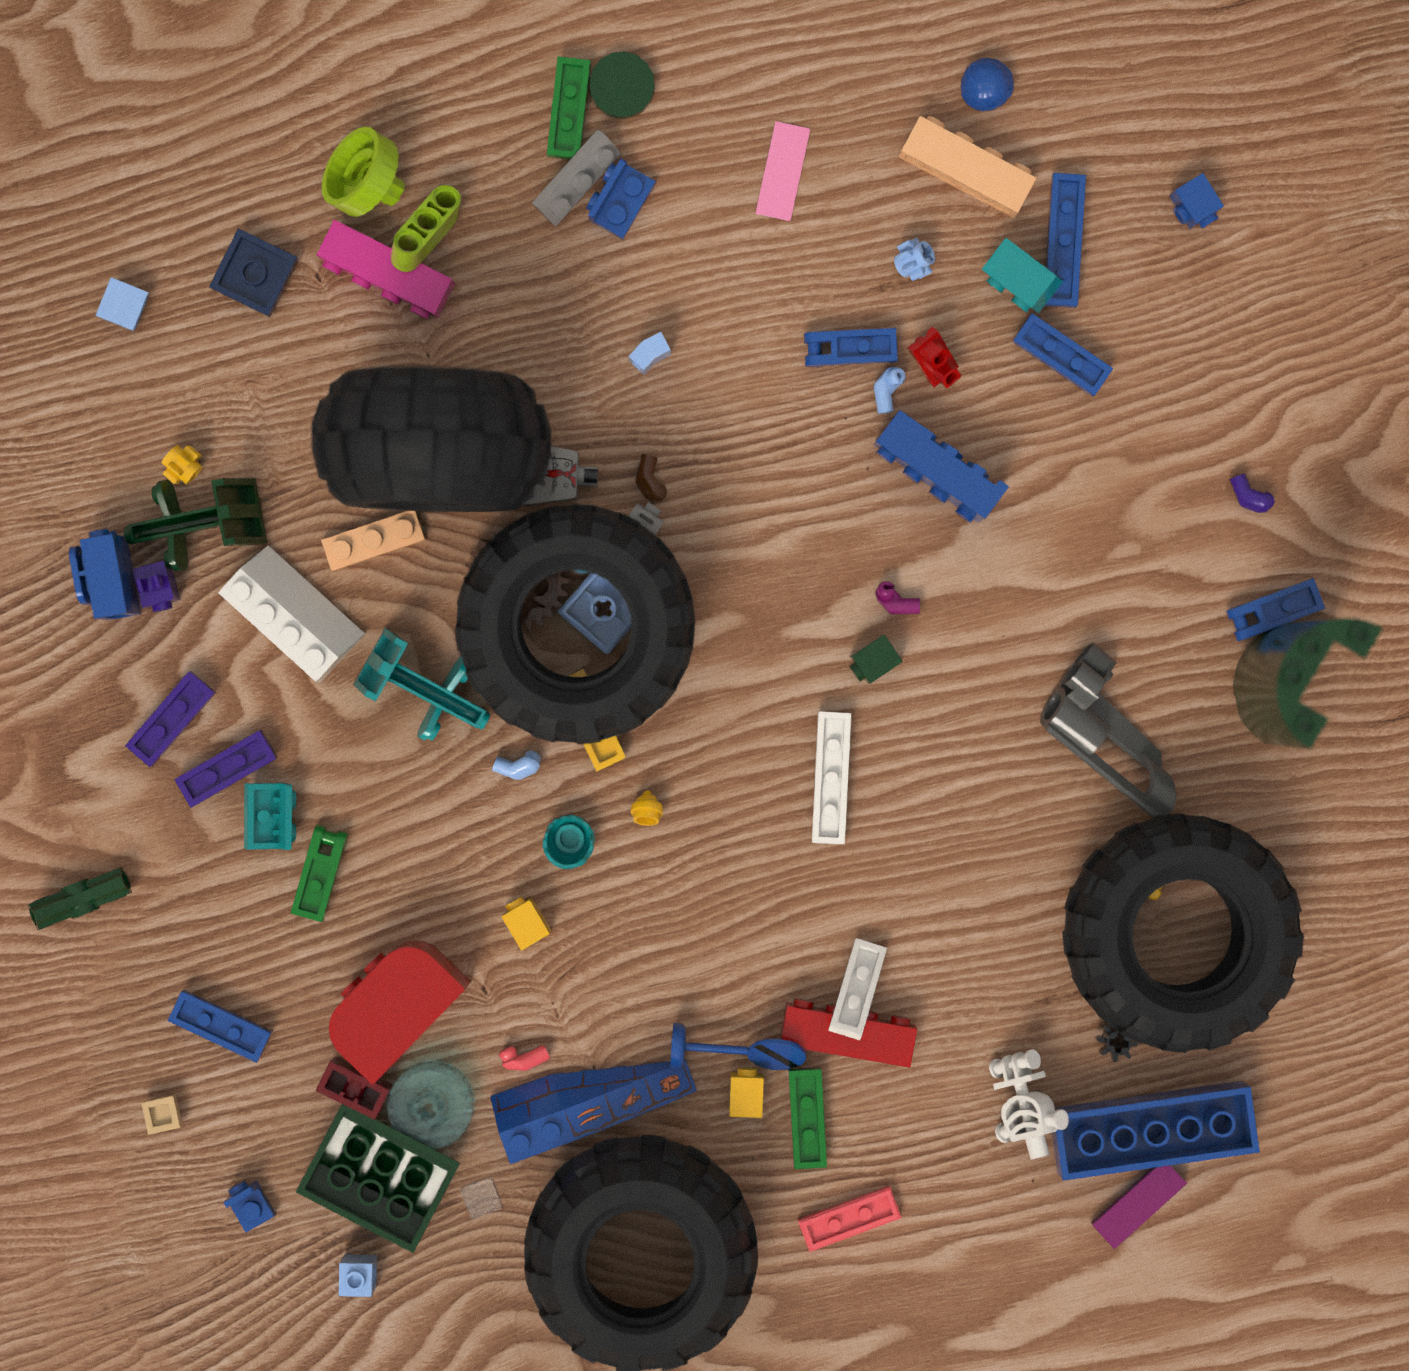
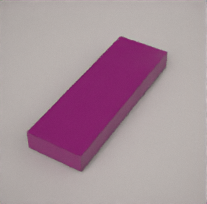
(1138, 1204)

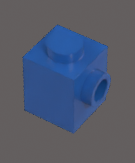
(1196, 203)

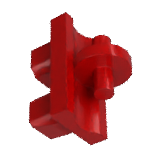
(935, 359)

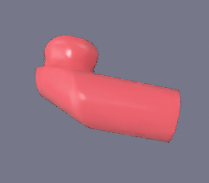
(525, 1061)

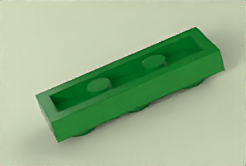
(568, 107)
(807, 1118)

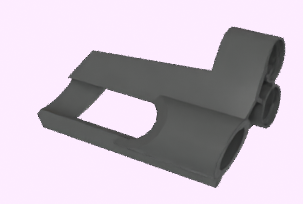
(1084, 719)

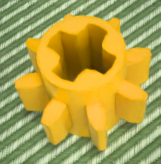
(182, 464)

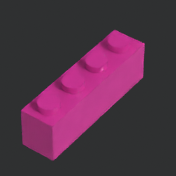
(371, 266)

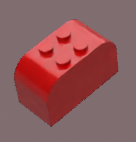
(393, 1006)

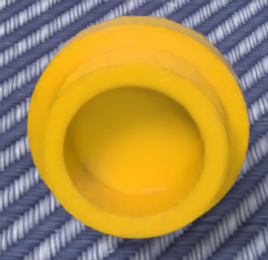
(646, 809)

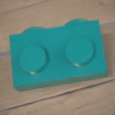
(269, 816)

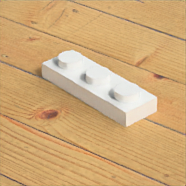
(857, 989)

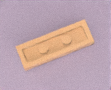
(373, 540)

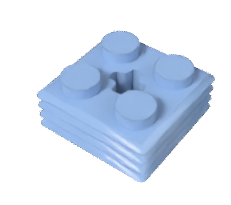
(581, 613)

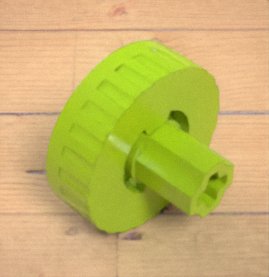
(362, 173)

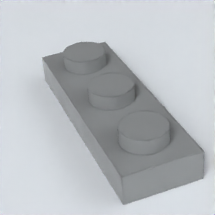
(576, 178)

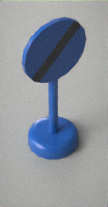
(767, 1053)

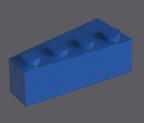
(939, 468)

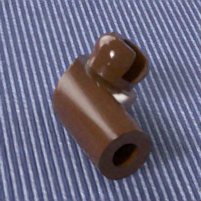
(646, 480)

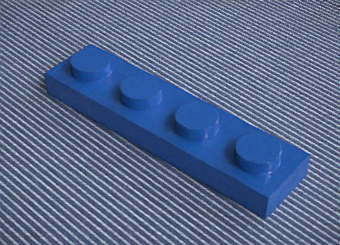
(1065, 236)

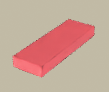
(849, 1218)

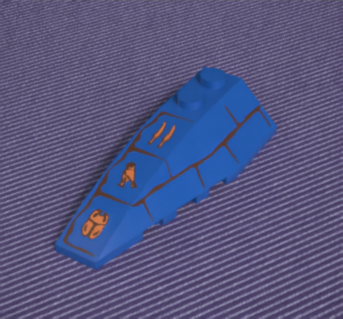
(580, 1103)

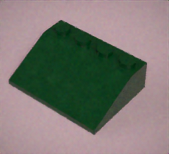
(378, 1177)

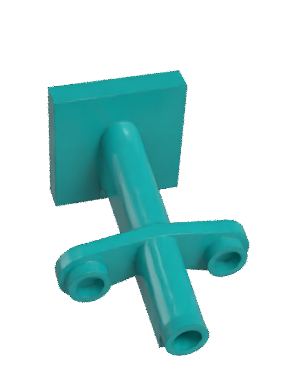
(384, 666)

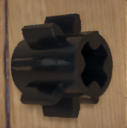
(1121, 1048)

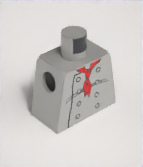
(563, 479)

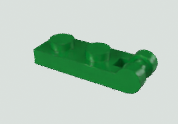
(319, 874)

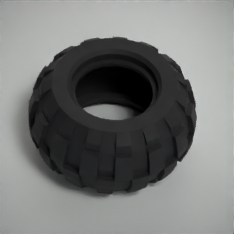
(431, 439)
(656, 1178)

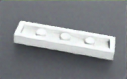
(831, 777)

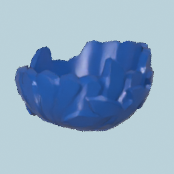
(986, 84)

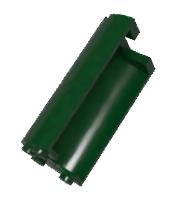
(1280, 667)

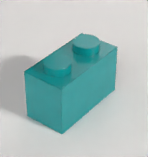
(1022, 276)

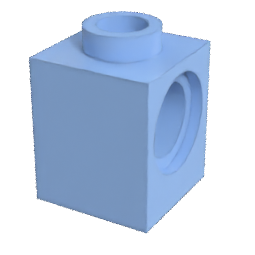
(357, 1275)

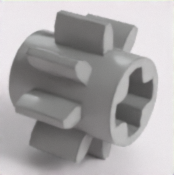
(647, 517)

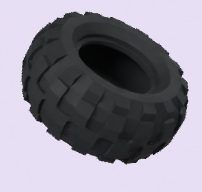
(561, 705)
(1261, 947)

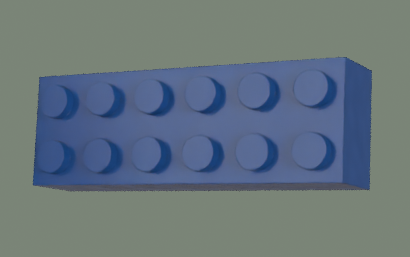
(1156, 1130)

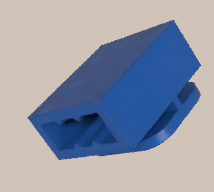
(105, 575)

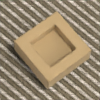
(161, 1114)

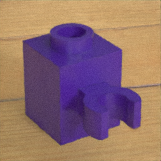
(156, 586)

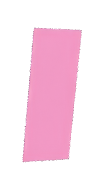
(782, 171)

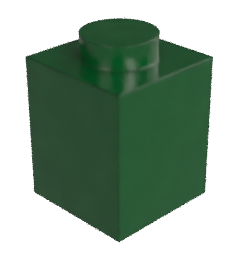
(874, 660)

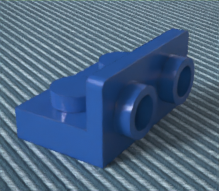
(620, 199)

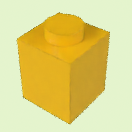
(525, 922)
(746, 1093)

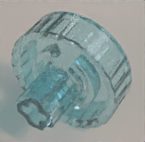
(411, 1118)

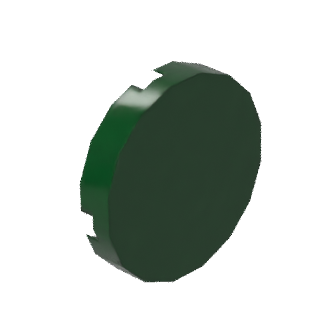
(622, 85)

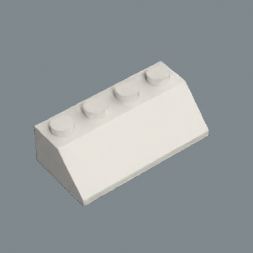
(292, 613)

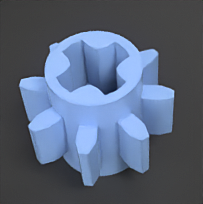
(914, 259)

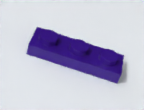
(170, 719)
(226, 768)

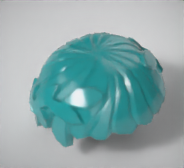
(568, 842)

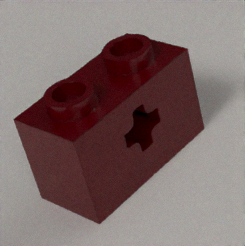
(351, 1089)

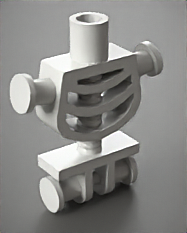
(1038, 1119)

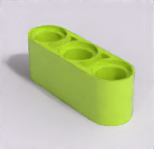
(420, 240)

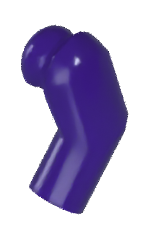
(1250, 498)

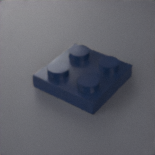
(254, 272)

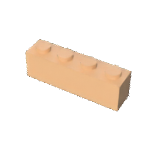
(967, 166)

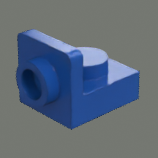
(249, 1204)

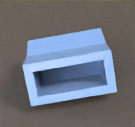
(122, 304)
(649, 352)

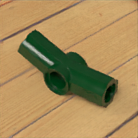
(79, 898)

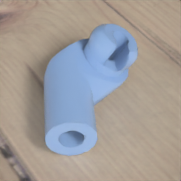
(885, 386)
(520, 768)

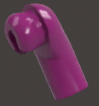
(893, 602)

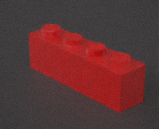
(881, 1039)

